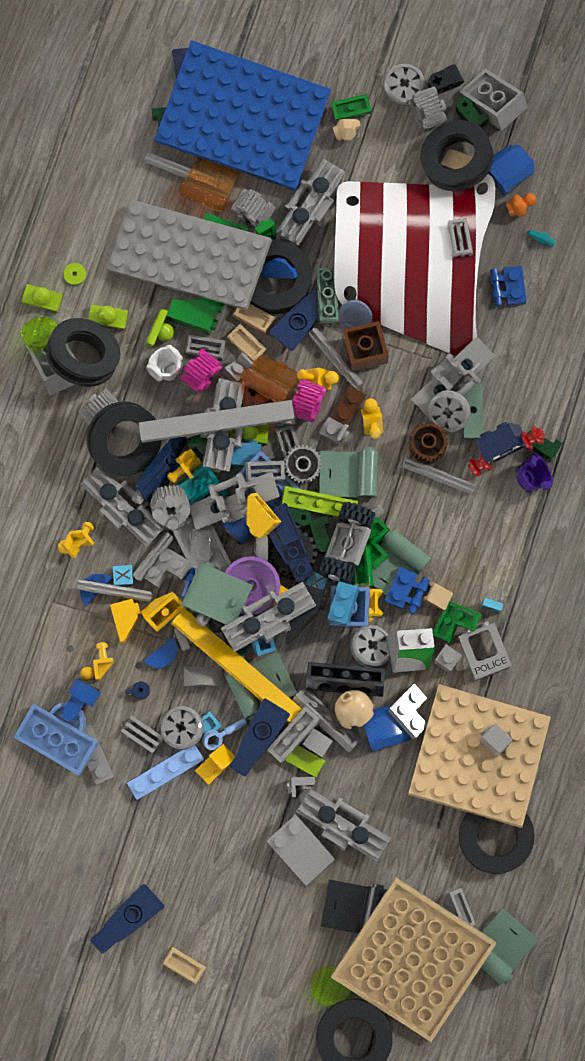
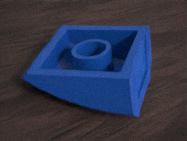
(511, 168)
(384, 730)

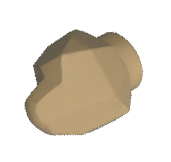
(346, 129)

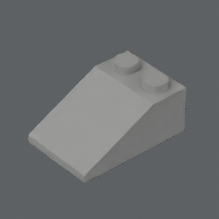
(495, 98)
(50, 379)
(300, 850)

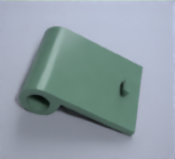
(351, 473)
(401, 554)
(216, 594)
(268, 668)
(509, 946)

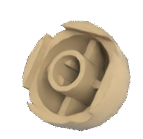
(353, 709)

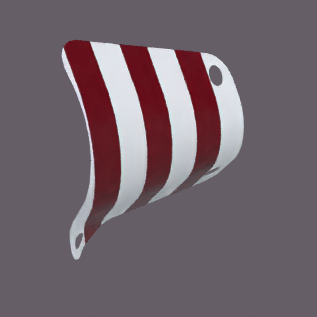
(402, 257)

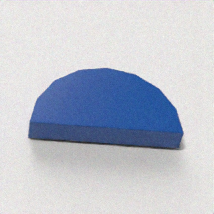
(278, 269)
(87, 596)
(164, 655)

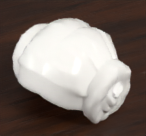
(165, 364)

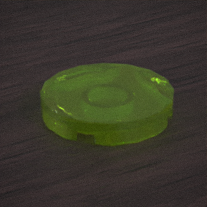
(37, 332)
(327, 989)

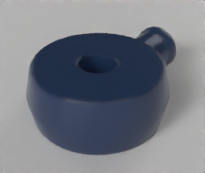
(135, 690)

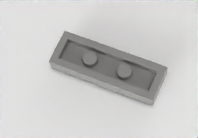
(294, 734)
(98, 763)

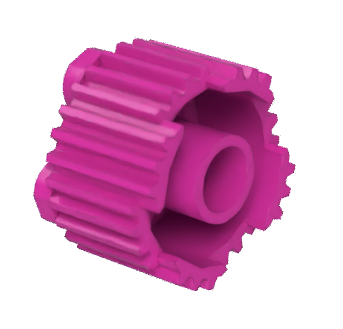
(200, 371)
(308, 400)

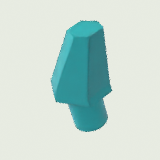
(542, 237)

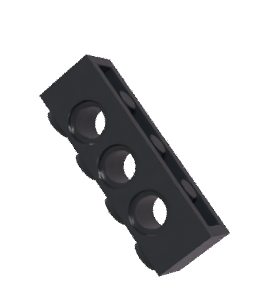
(345, 678)

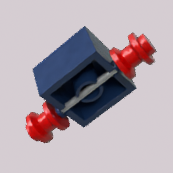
(502, 443)

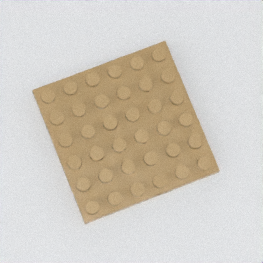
(464, 773)
(413, 959)

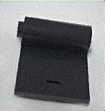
(353, 905)

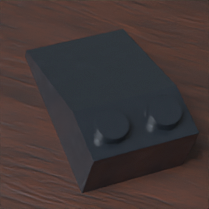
(302, 621)

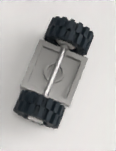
(347, 543)

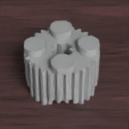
(428, 108)
(252, 208)
(95, 404)
(312, 464)
(170, 506)

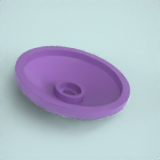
(259, 572)

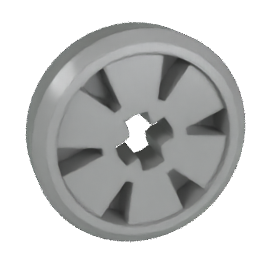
(404, 73)
(455, 403)
(261, 547)
(363, 638)
(176, 717)

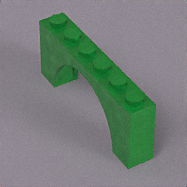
(201, 312)

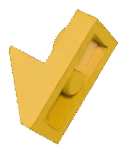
(215, 764)

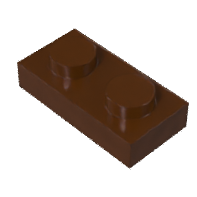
(348, 406)

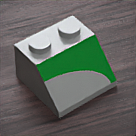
(411, 649)

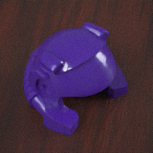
(534, 474)

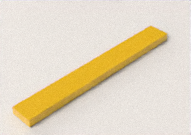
(233, 663)

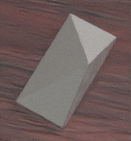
(203, 677)
(456, 904)

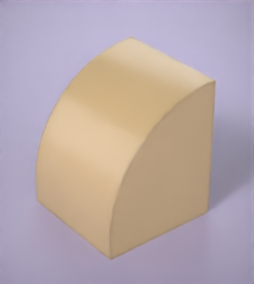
(437, 596)

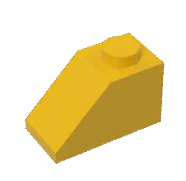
(260, 517)
(162, 610)
(125, 618)

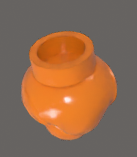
(518, 206)

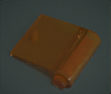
(209, 184)
(270, 378)

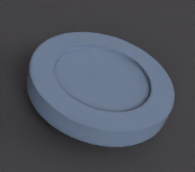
(354, 314)

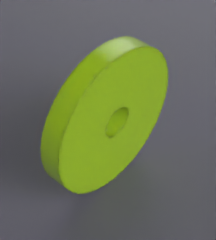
(79, 278)

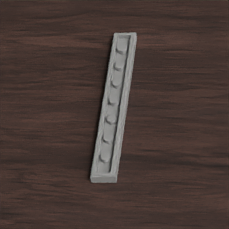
(216, 421)

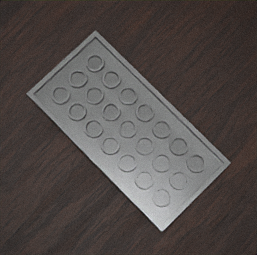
(189, 254)

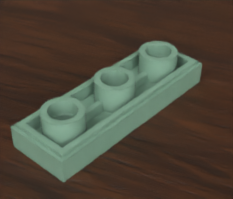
(326, 304)
(474, 425)

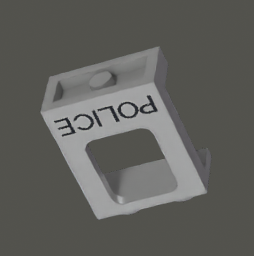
(491, 665)

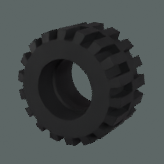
(281, 566)

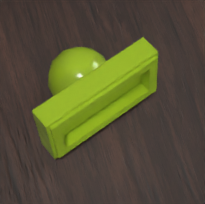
(42, 298)
(108, 316)
(160, 330)
(255, 433)

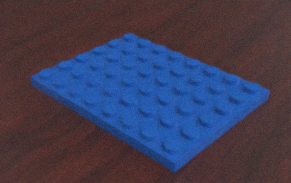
(242, 115)

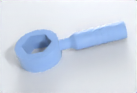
(227, 731)

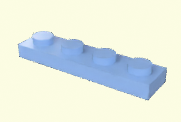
(165, 772)

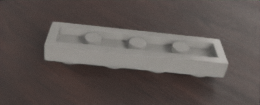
(345, 737)

